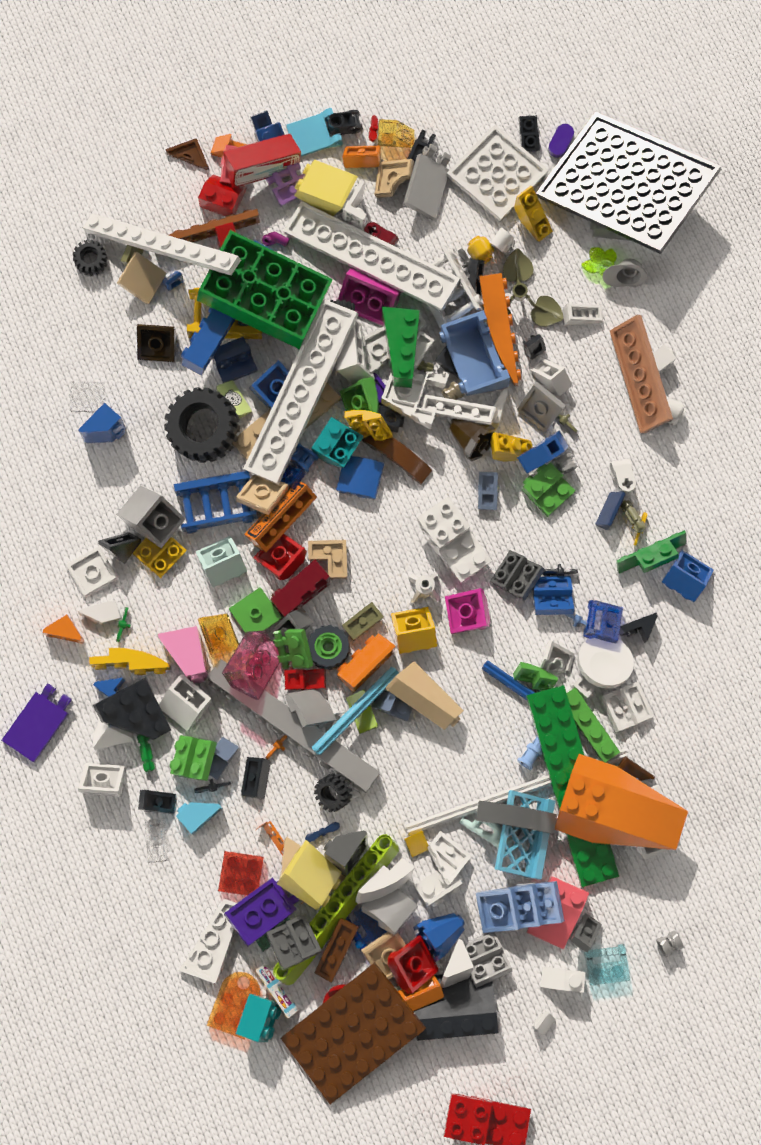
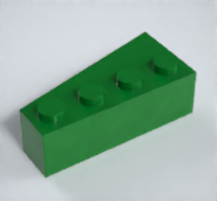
(401, 340)

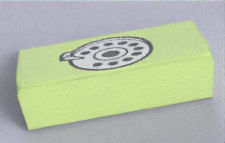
(232, 393)

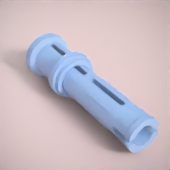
(530, 755)

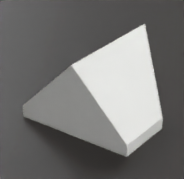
(556, 658)
(109, 735)

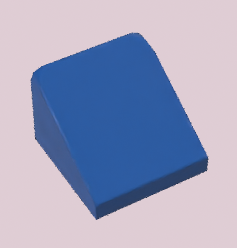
(173, 280)

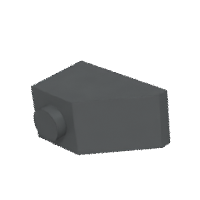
(295, 620)

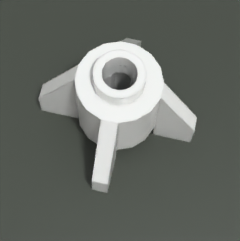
(422, 591)

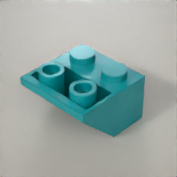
(336, 443)
(258, 1018)

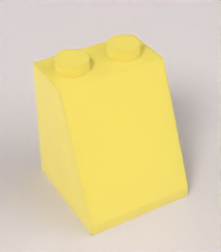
(324, 187)
(310, 876)

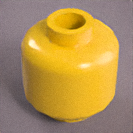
(480, 249)

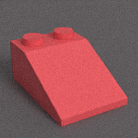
(572, 904)

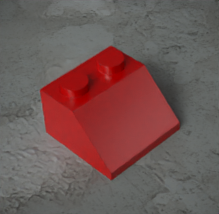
(220, 196)

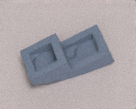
(487, 490)

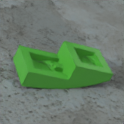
(537, 676)

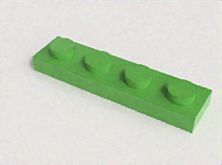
(591, 727)

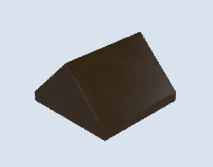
(156, 343)

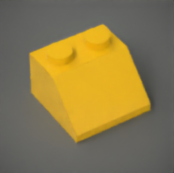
(414, 630)

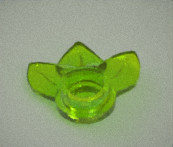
(599, 259)

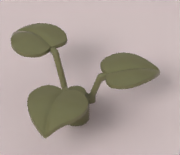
(520, 268)

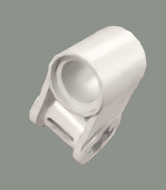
(503, 241)
(623, 474)

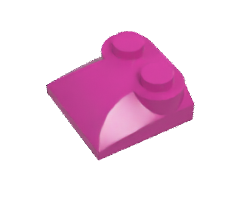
(467, 611)

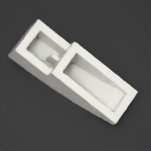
(385, 882)

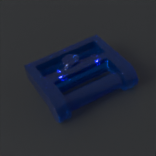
(609, 622)

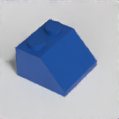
(269, 384)
(102, 426)
(687, 576)

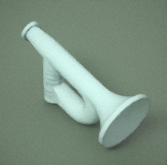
(492, 838)

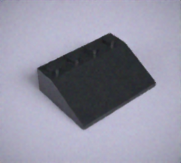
(460, 1012)

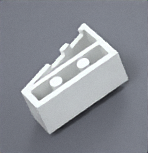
(352, 359)

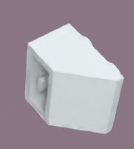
(185, 702)

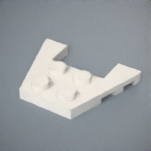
(407, 399)

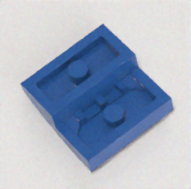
(360, 477)
(553, 596)

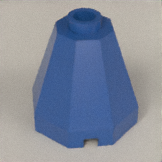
(440, 933)

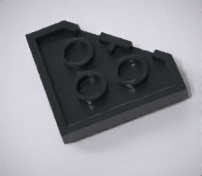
(134, 711)

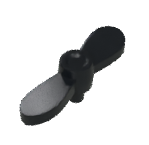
(560, 571)
(212, 787)

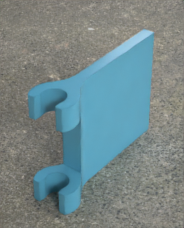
(312, 133)

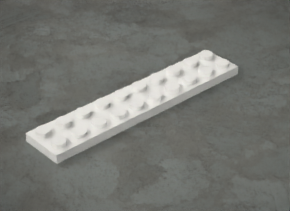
(372, 256)
(300, 391)

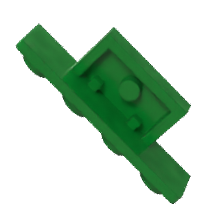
(654, 555)

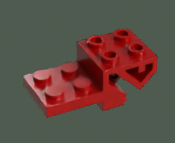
(486, 1121)

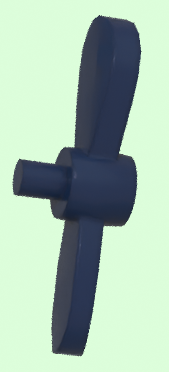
(322, 832)

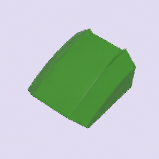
(361, 396)

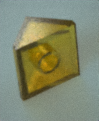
(218, 635)

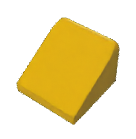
(416, 843)

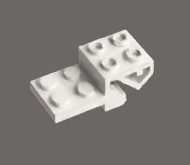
(452, 539)

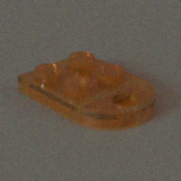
(231, 1003)

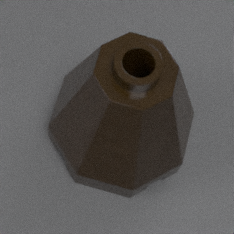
(471, 437)

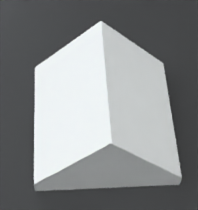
(102, 779)
(459, 966)

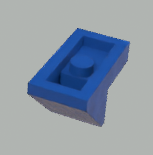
(110, 686)

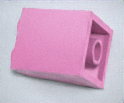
(187, 651)

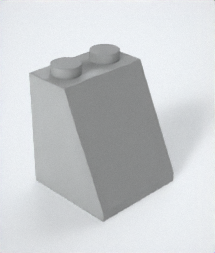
(151, 516)

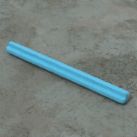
(349, 717)

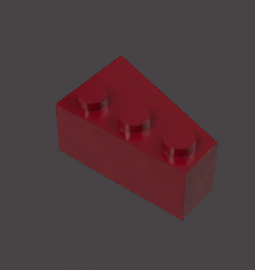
(301, 589)

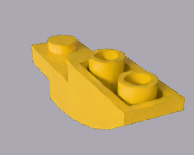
(138, 661)

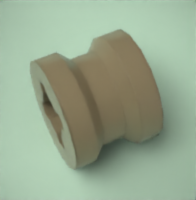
(452, 392)

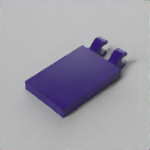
(37, 723)
(261, 911)

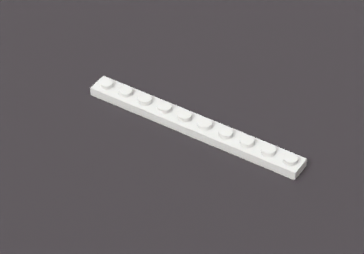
(162, 244)

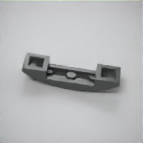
(516, 816)

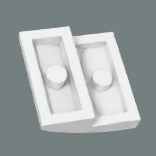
(627, 707)

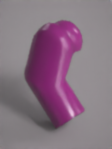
(274, 238)

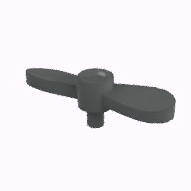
(463, 255)

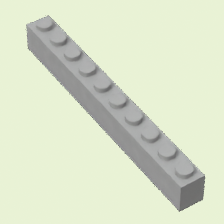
(284, 722)

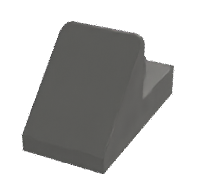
(585, 932)

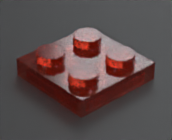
(240, 873)

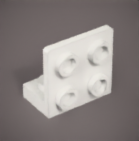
(352, 214)
(434, 888)

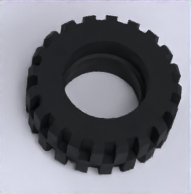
(182, 412)

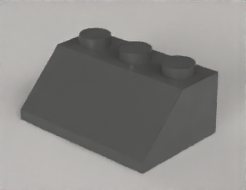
(346, 850)

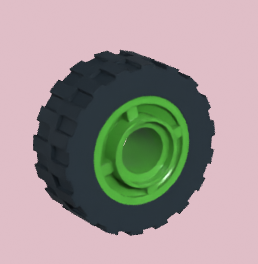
(333, 636)

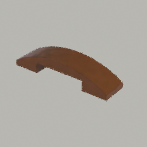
(401, 456)

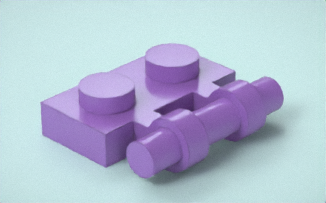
(285, 191)

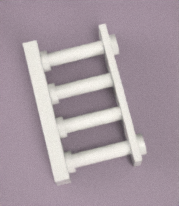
(476, 300)

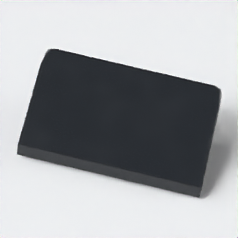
(255, 777)

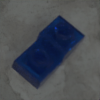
(292, 476)

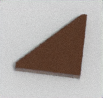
(189, 152)
(635, 770)

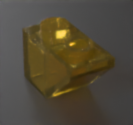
(395, 134)

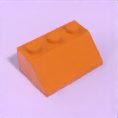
(366, 662)

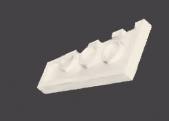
(377, 346)

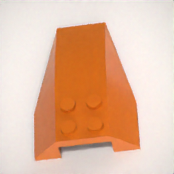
(617, 809)

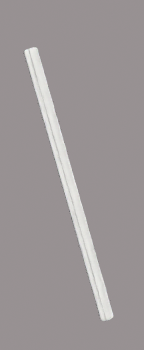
(499, 797)

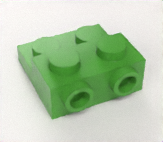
(547, 488)
(193, 758)

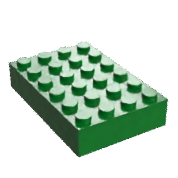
(266, 291)

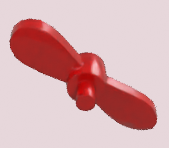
(373, 128)

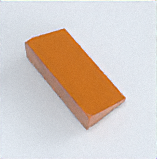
(361, 156)
(424, 995)

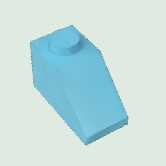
(196, 815)

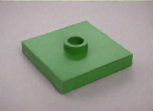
(255, 612)

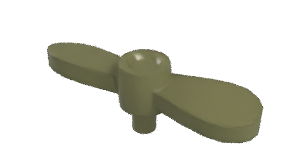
(564, 420)

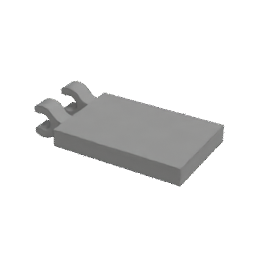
(427, 183)

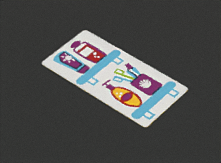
(277, 990)

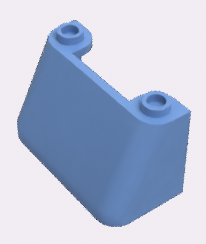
(474, 355)

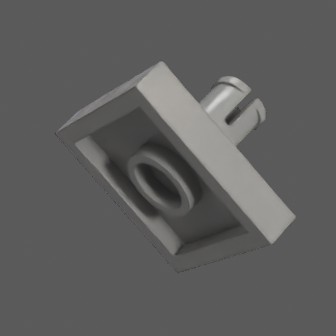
(541, 407)

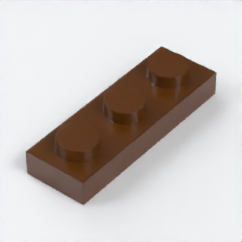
(336, 950)

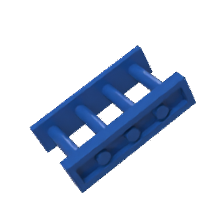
(204, 486)

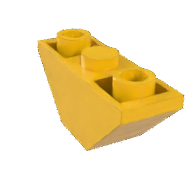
(532, 214)
(508, 447)

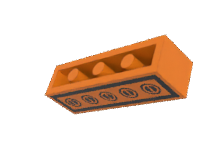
(286, 512)

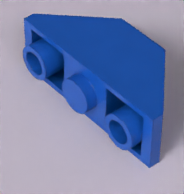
(543, 452)

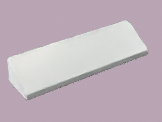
(460, 409)

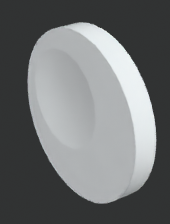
(605, 662)

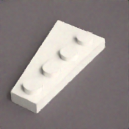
(211, 950)

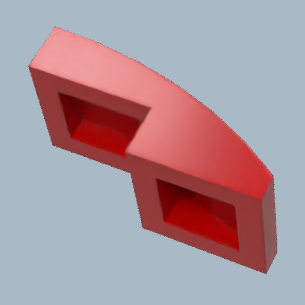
(305, 679)

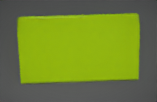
(366, 720)

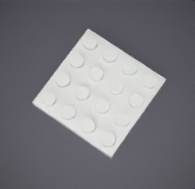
(497, 172)

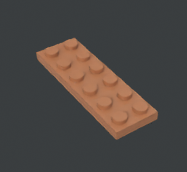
(641, 374)

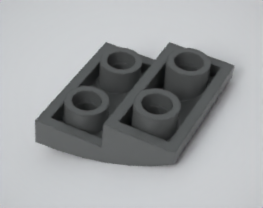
(517, 575)

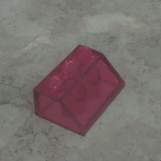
(252, 664)

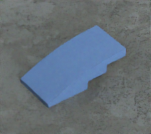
(519, 907)

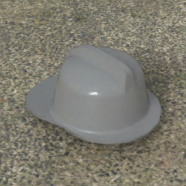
(627, 273)

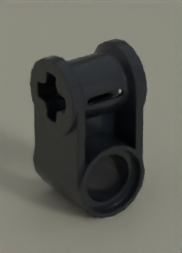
(347, 123)

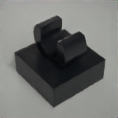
(534, 346)

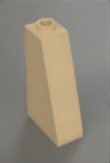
(425, 696)

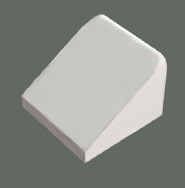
(543, 1022)

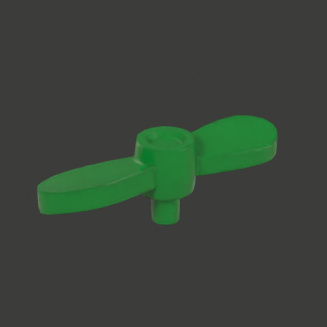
(122, 624)

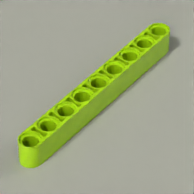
(341, 900)

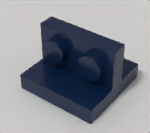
(234, 360)

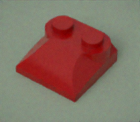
(282, 557)
(412, 965)

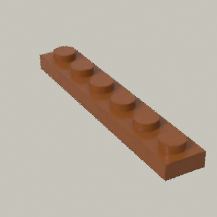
(204, 231)

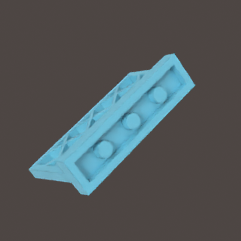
(538, 841)

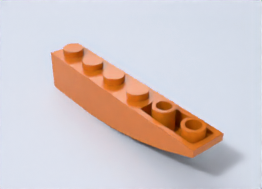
(499, 322)

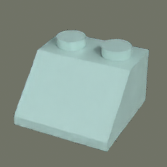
(221, 561)

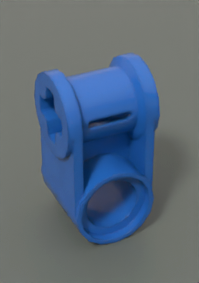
(303, 458)

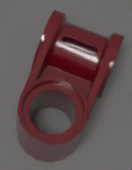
(381, 233)

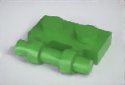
(298, 648)

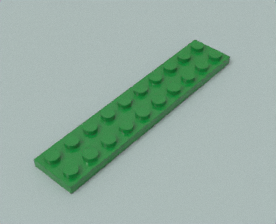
(560, 750)

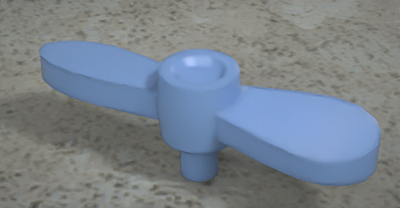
(578, 619)

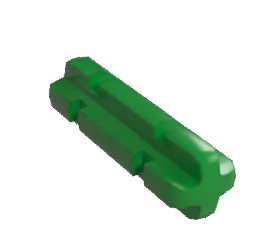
(146, 753)

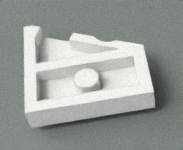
(448, 856)

